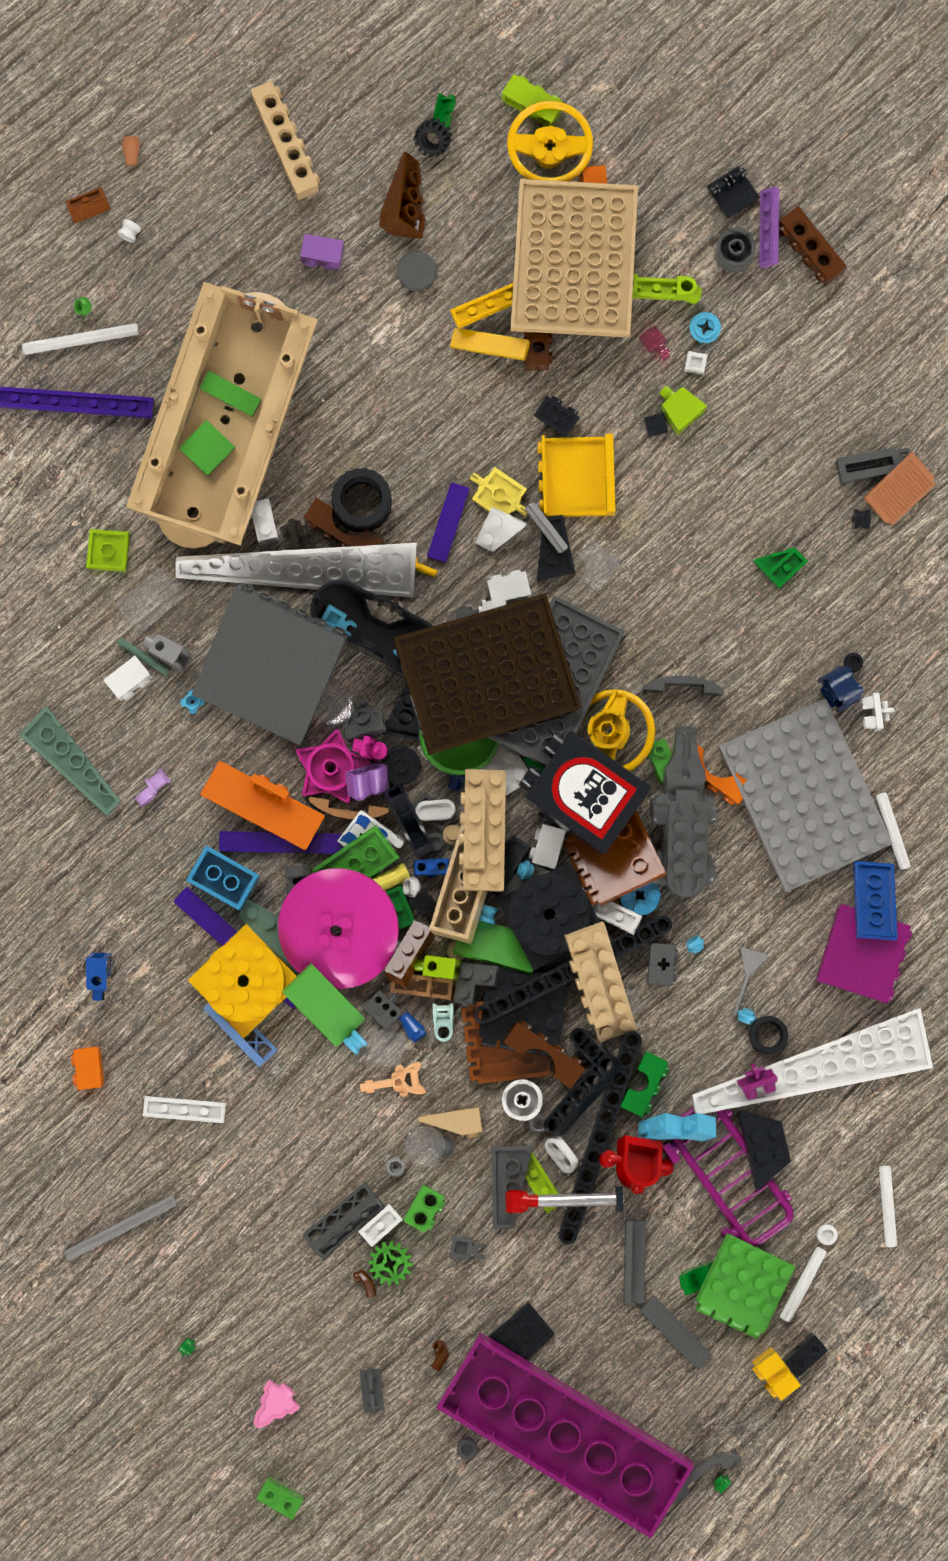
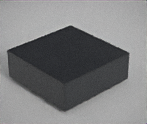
(655, 425)

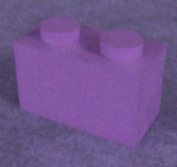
(321, 252)

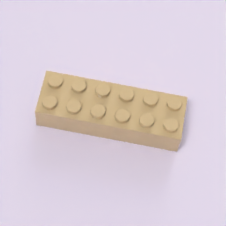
(457, 910)

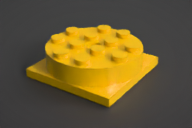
(219, 980)

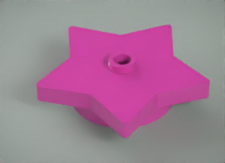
(318, 758)

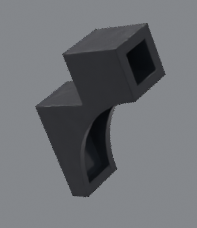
(408, 820)

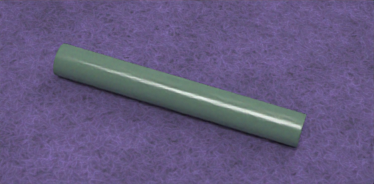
(143, 656)

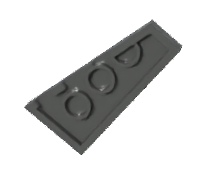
(508, 1173)

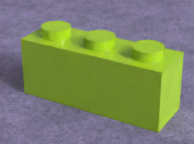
(521, 94)

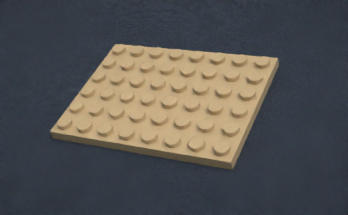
(574, 258)

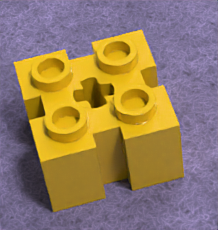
(776, 1374)

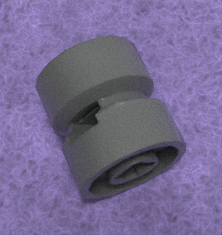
(295, 872)

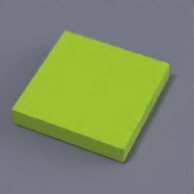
(108, 550)

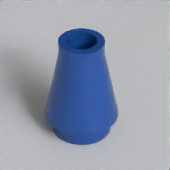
(413, 1028)

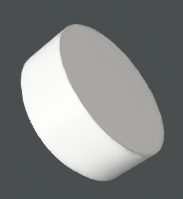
(826, 1234)

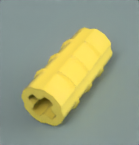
(392, 877)

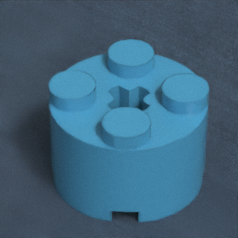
(651, 898)

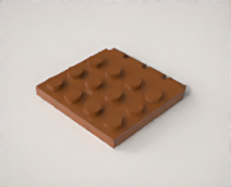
(624, 868)
(497, 1063)

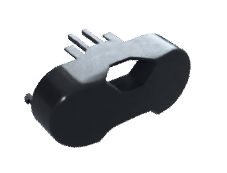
(371, 635)

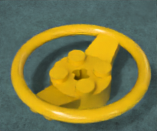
(564, 146)
(614, 716)

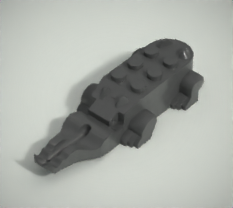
(684, 819)

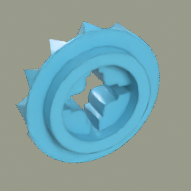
(713, 324)

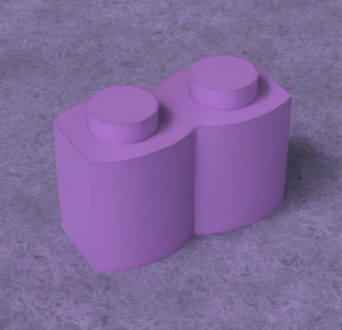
(367, 781)

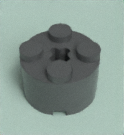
(743, 242)

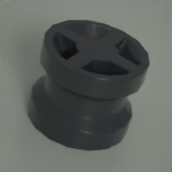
(861, 519)

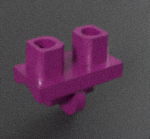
(756, 1078)

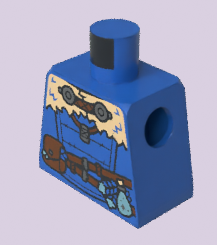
(98, 965)

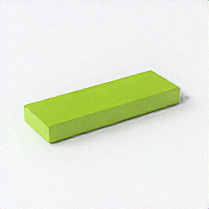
(539, 1180)

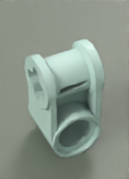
(443, 1020)

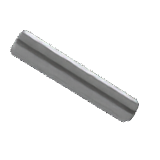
(546, 527)

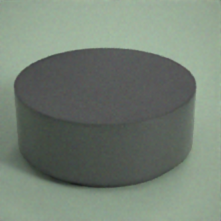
(467, 1448)

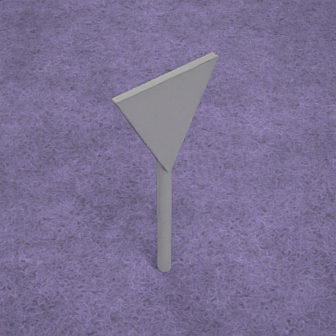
(751, 962)

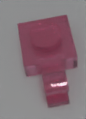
(655, 341)

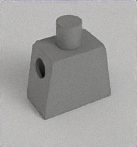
(168, 652)

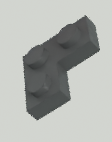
(472, 976)

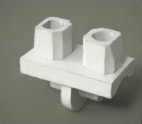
(875, 721)

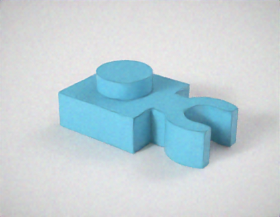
(336, 617)

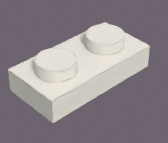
(380, 1225)

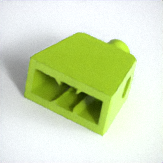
(681, 408)
(446, 967)

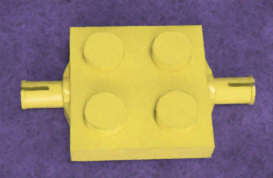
(499, 492)

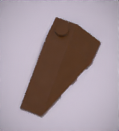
(402, 205)

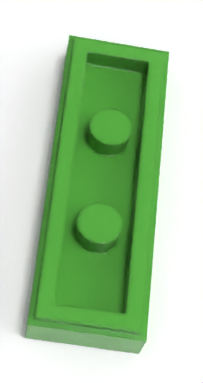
(230, 393)

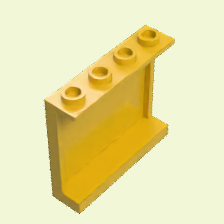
(577, 476)

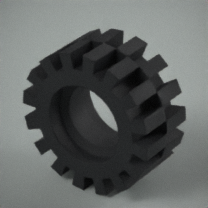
(439, 130)

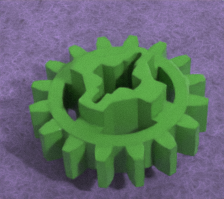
(403, 1258)

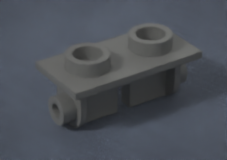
(371, 1390)

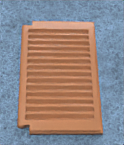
(900, 489)

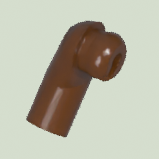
(368, 1283)
(441, 1354)

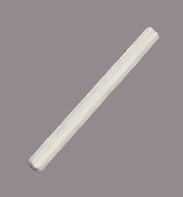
(80, 339)

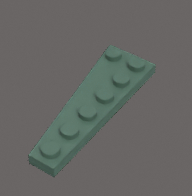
(62, 752)

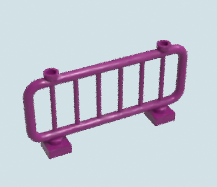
(783, 1198)

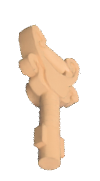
(398, 1081)

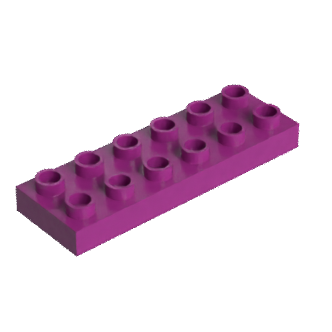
(565, 1435)

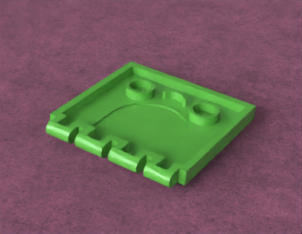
(743, 1286)

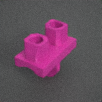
(370, 749)

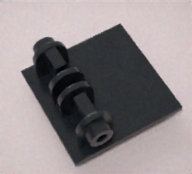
(733, 191)

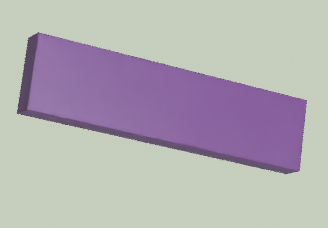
(769, 227)

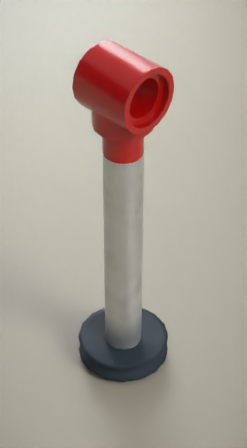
(518, 1200)

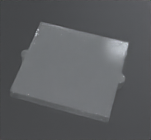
(385, 1048)

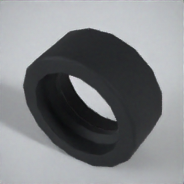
(783, 1035)

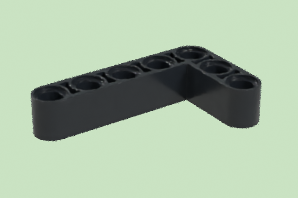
(585, 1083)

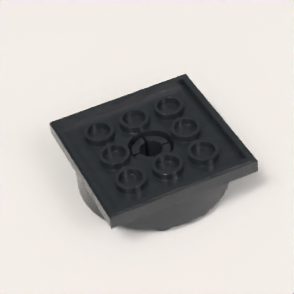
(527, 909)

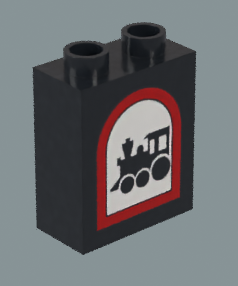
(583, 791)

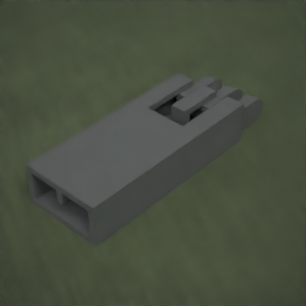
(864, 466)

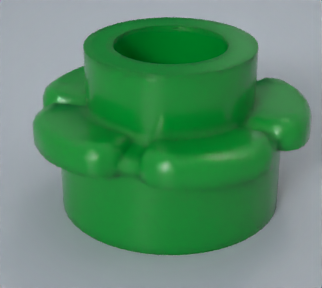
(187, 1347)
(721, 1483)

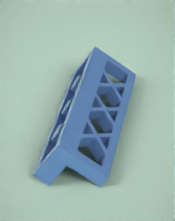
(242, 1042)

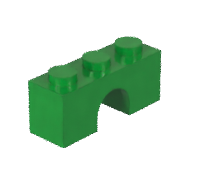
(654, 1069)

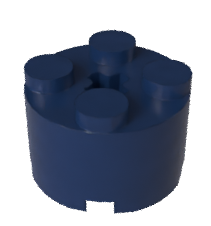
(840, 688)

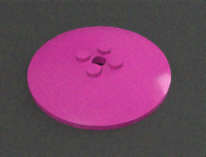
(344, 900)

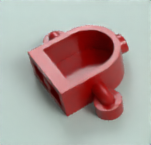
(637, 1162)

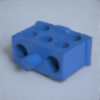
(431, 867)

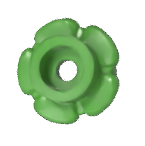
(82, 306)

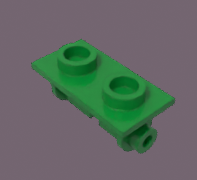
(443, 108)

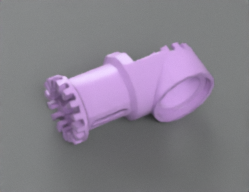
(154, 784)

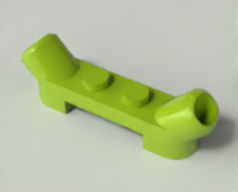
(681, 289)

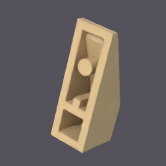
(460, 1121)

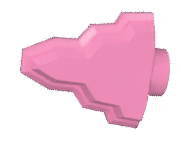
(275, 1403)

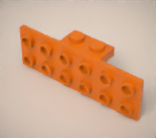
(263, 804)

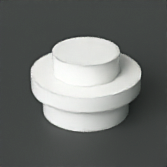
(411, 886)

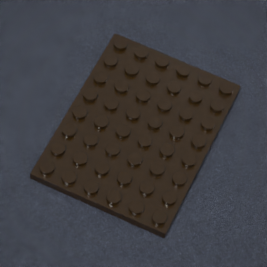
(487, 673)

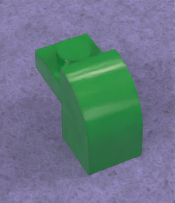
(693, 1278)

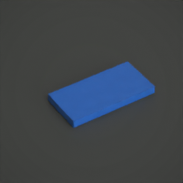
(875, 900)

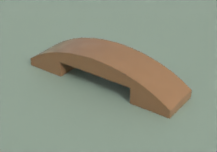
(324, 804)

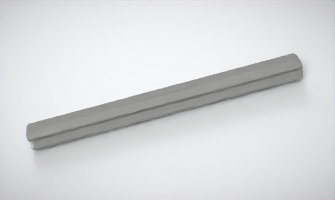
(120, 1228)

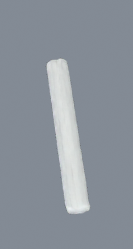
(891, 825)
(888, 1206)
(803, 1284)

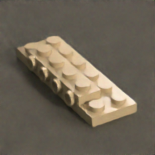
(483, 830)
(600, 982)

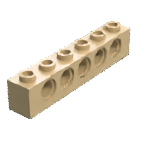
(268, 94)

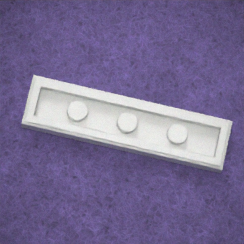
(184, 1109)

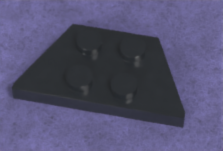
(764, 1146)

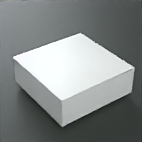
(695, 363)

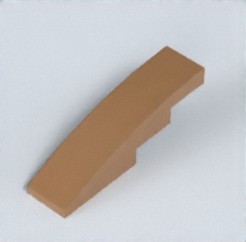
(427, 987)

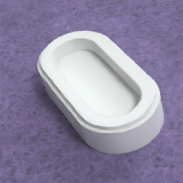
(435, 810)

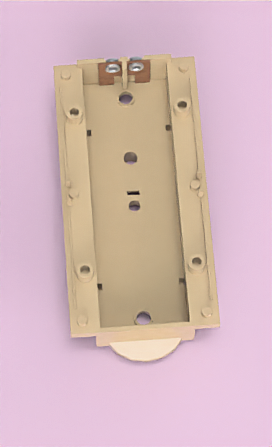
(271, 368)

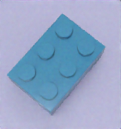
(223, 878)

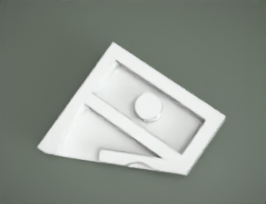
(498, 529)

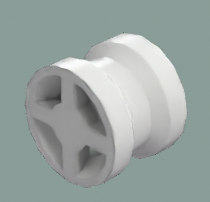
(129, 231)

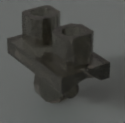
(299, 534)

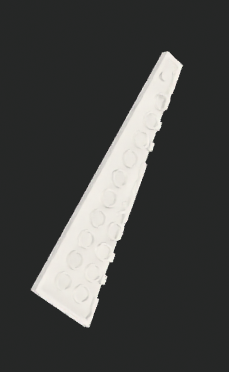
(375, 568)
(866, 1055)

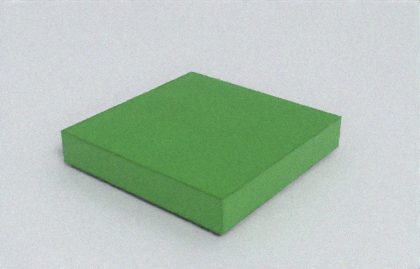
(207, 448)

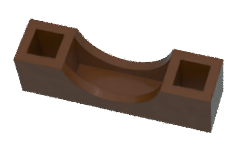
(321, 517)
(565, 1068)

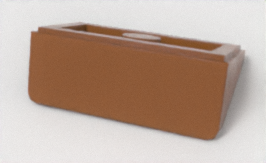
(87, 205)

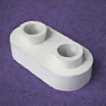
(561, 1154)

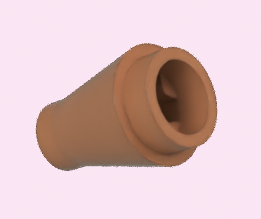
(131, 149)

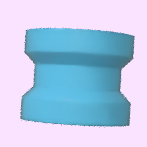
(487, 914)
(355, 1042)

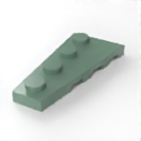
(264, 925)

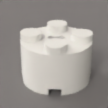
(533, 1101)

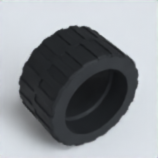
(355, 477)

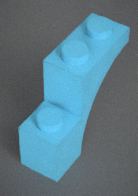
(669, 1126)

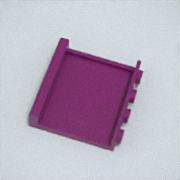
(861, 963)

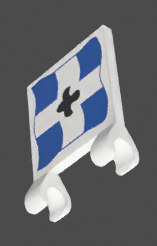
(361, 824)

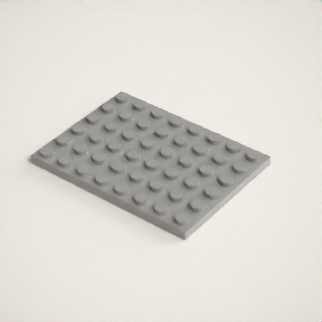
(805, 795)

